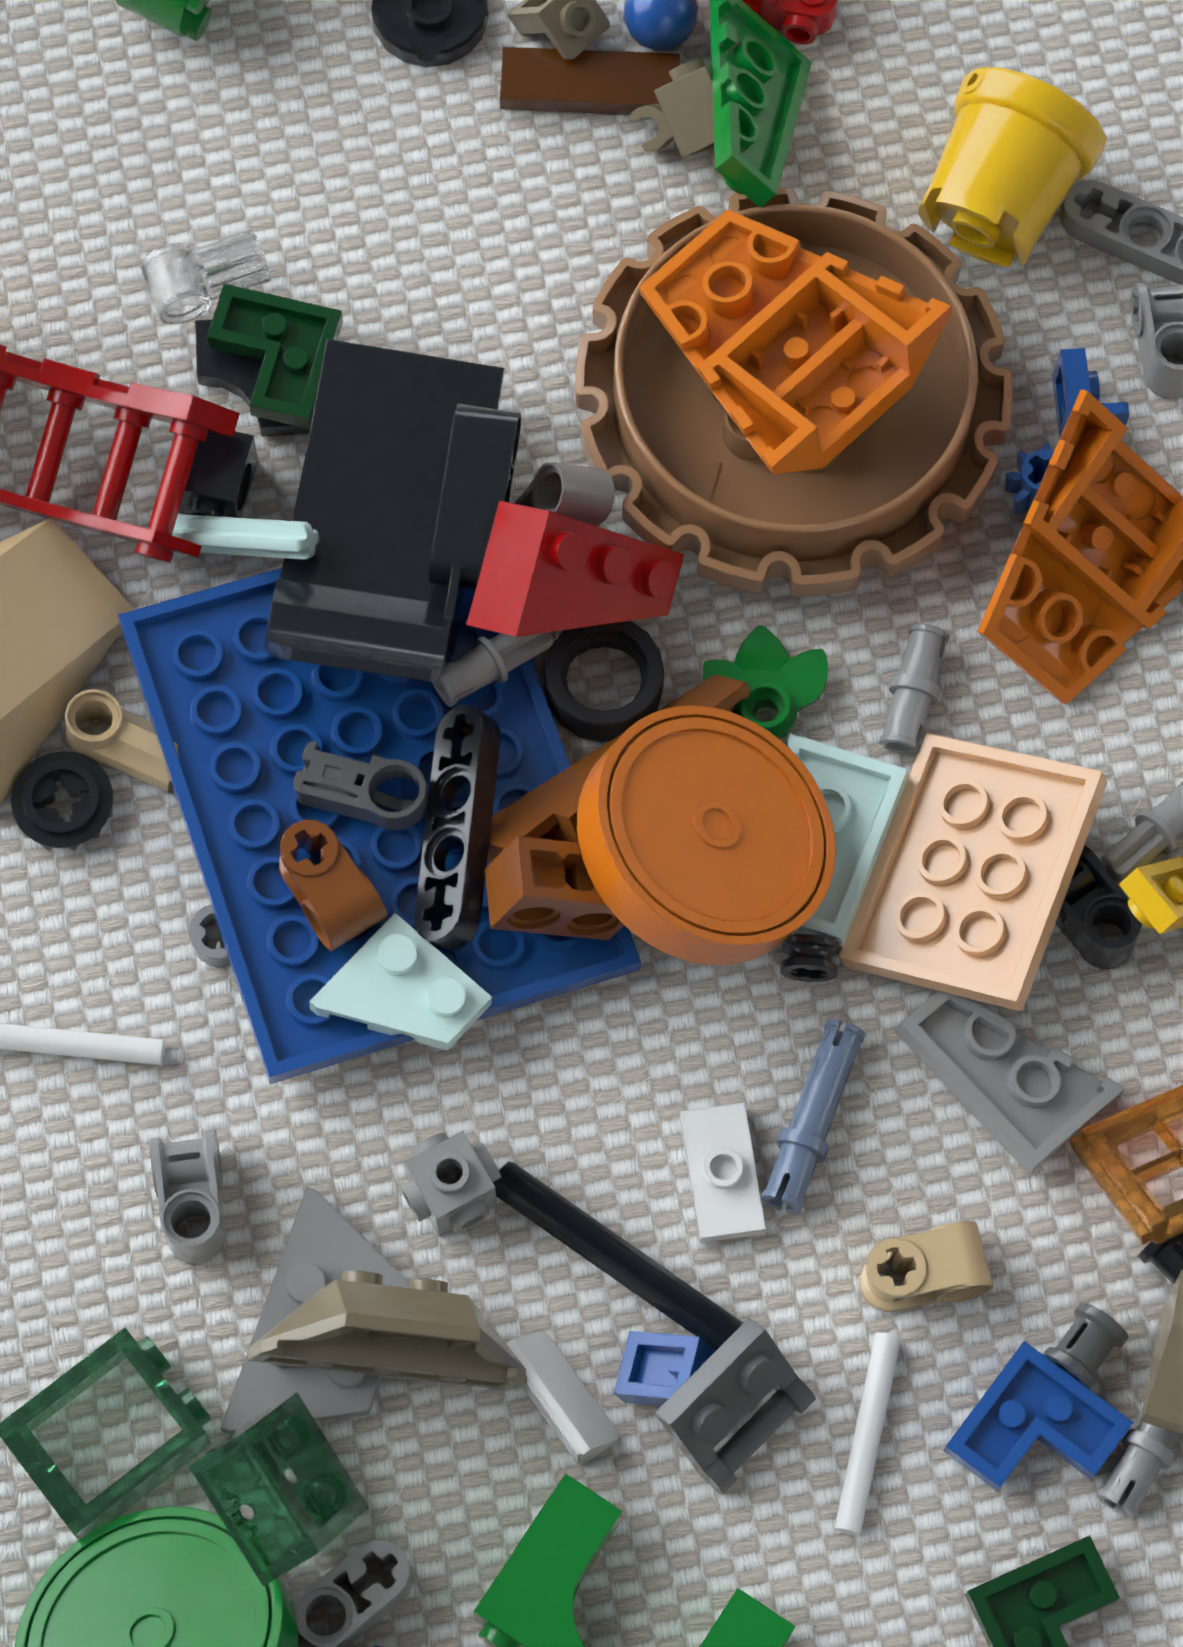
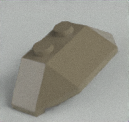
(393, 1333)

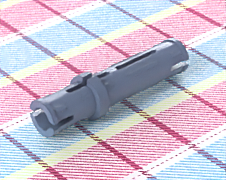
(804, 1140)

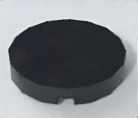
(429, 30)

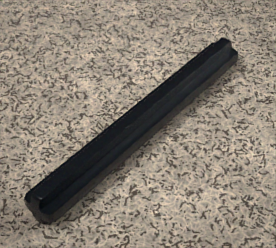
(615, 1256)

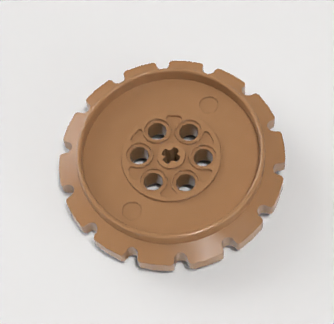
(703, 484)

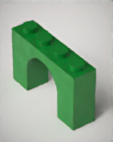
(539, 1582)

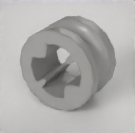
(199, 939)

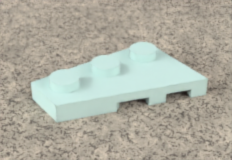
(861, 804)

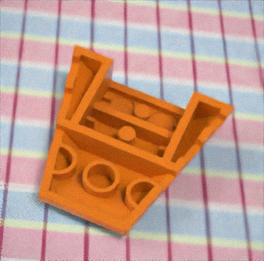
(791, 338)
(1089, 559)

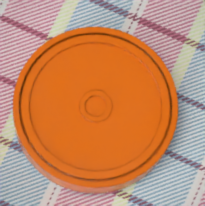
(706, 835)

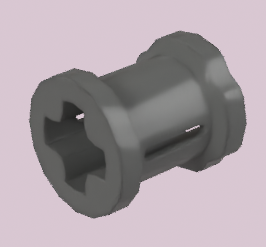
(1087, 1343)

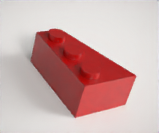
(567, 574)

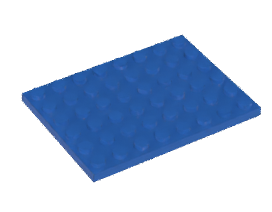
(242, 740)

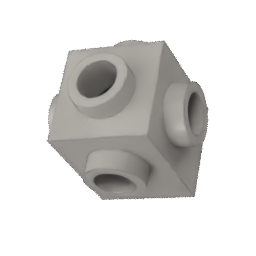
(450, 1205)

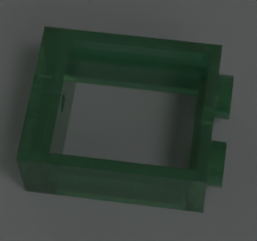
(142, 1478)
(289, 1517)

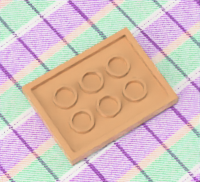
(974, 871)

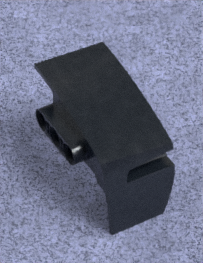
(403, 501)

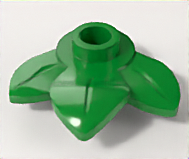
(773, 679)

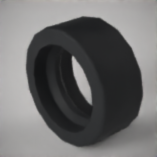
(590, 722)

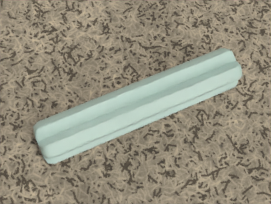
(248, 536)

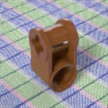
(332, 894)

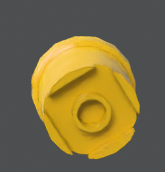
(1009, 163)

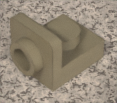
(567, 23)

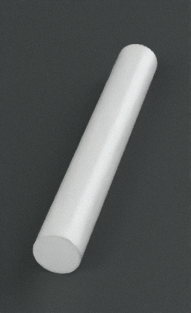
(82, 1044)
(867, 1434)

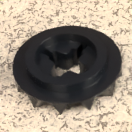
(37, 788)

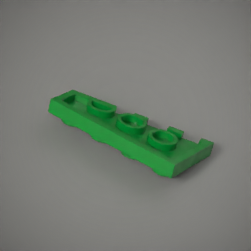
(755, 98)

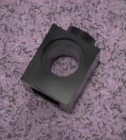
(220, 476)

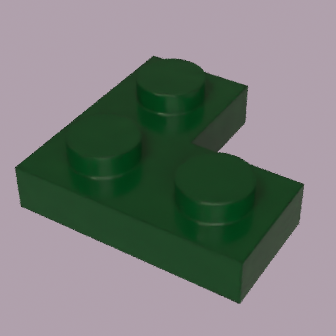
(289, 341)
(1042, 1596)

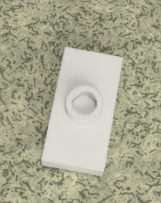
(722, 1172)

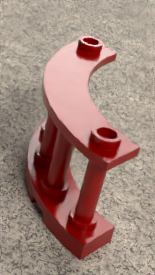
(134, 409)

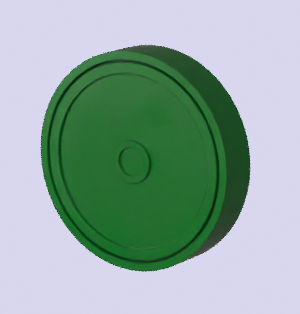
(157, 1584)

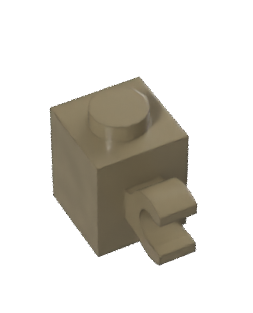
(682, 110)

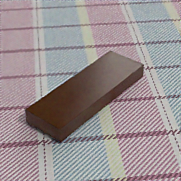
(587, 84)

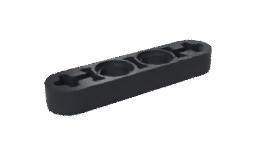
(461, 738)

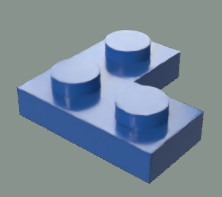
(1034, 1402)

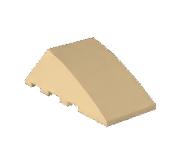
(53, 635)

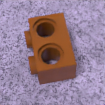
(546, 890)

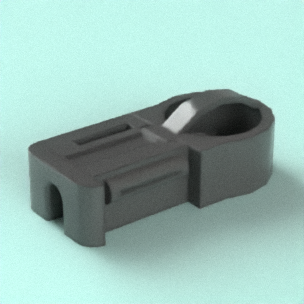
(351, 788)

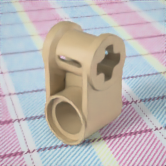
(938, 1266)

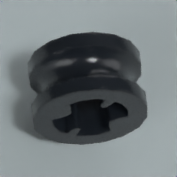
(809, 958)

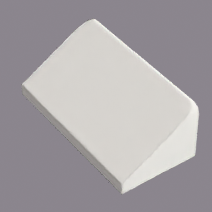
(563, 1398)

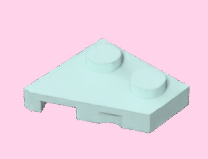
(404, 988)

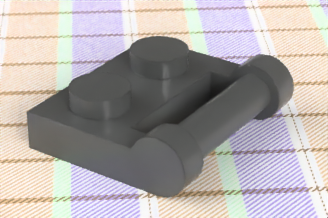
(723, 1394)

